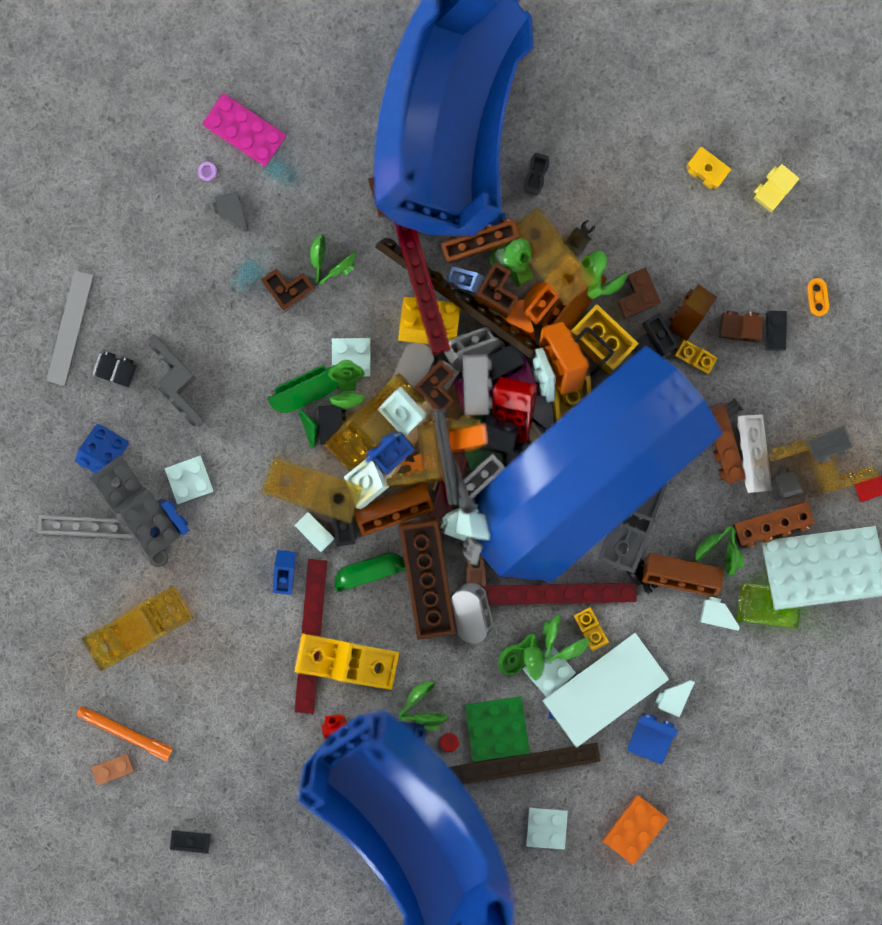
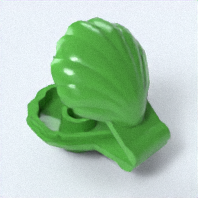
(317, 257)
(516, 259)
(596, 264)
(346, 374)
(734, 558)
(550, 631)
(526, 652)
(430, 720)

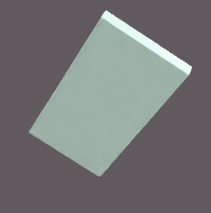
(605, 690)

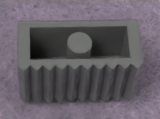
(828, 444)

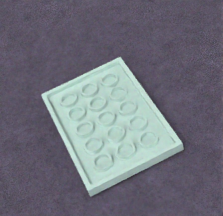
(824, 567)

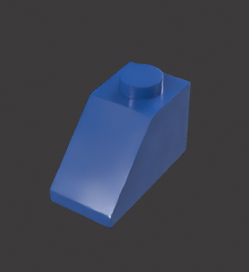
(284, 572)

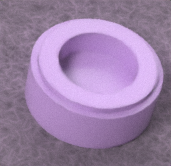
(207, 171)

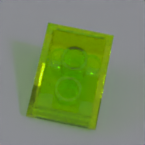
(757, 607)

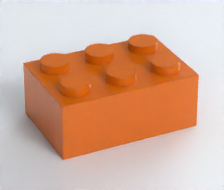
(564, 357)
(635, 829)

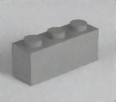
(476, 384)
(483, 475)

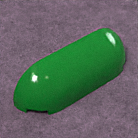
(302, 390)
(368, 570)

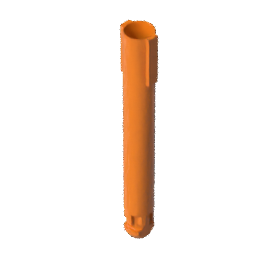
(152, 746)

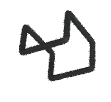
(602, 342)

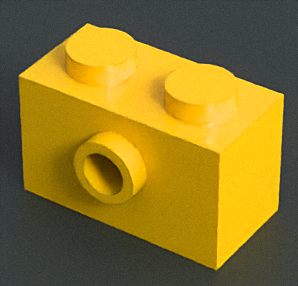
(708, 168)

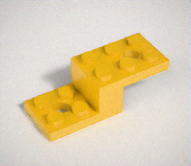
(346, 661)

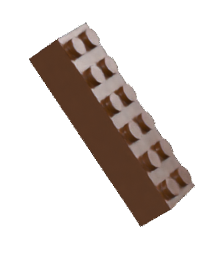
(427, 578)

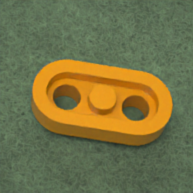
(819, 297)

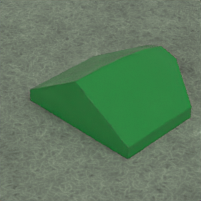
(311, 428)

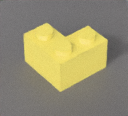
(775, 189)

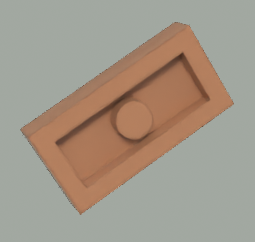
(112, 769)

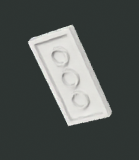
(754, 453)

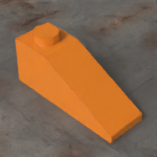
(467, 439)

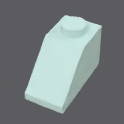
(449, 523)
(472, 525)
(314, 532)
(717, 614)
(674, 698)

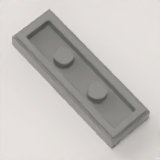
(471, 549)

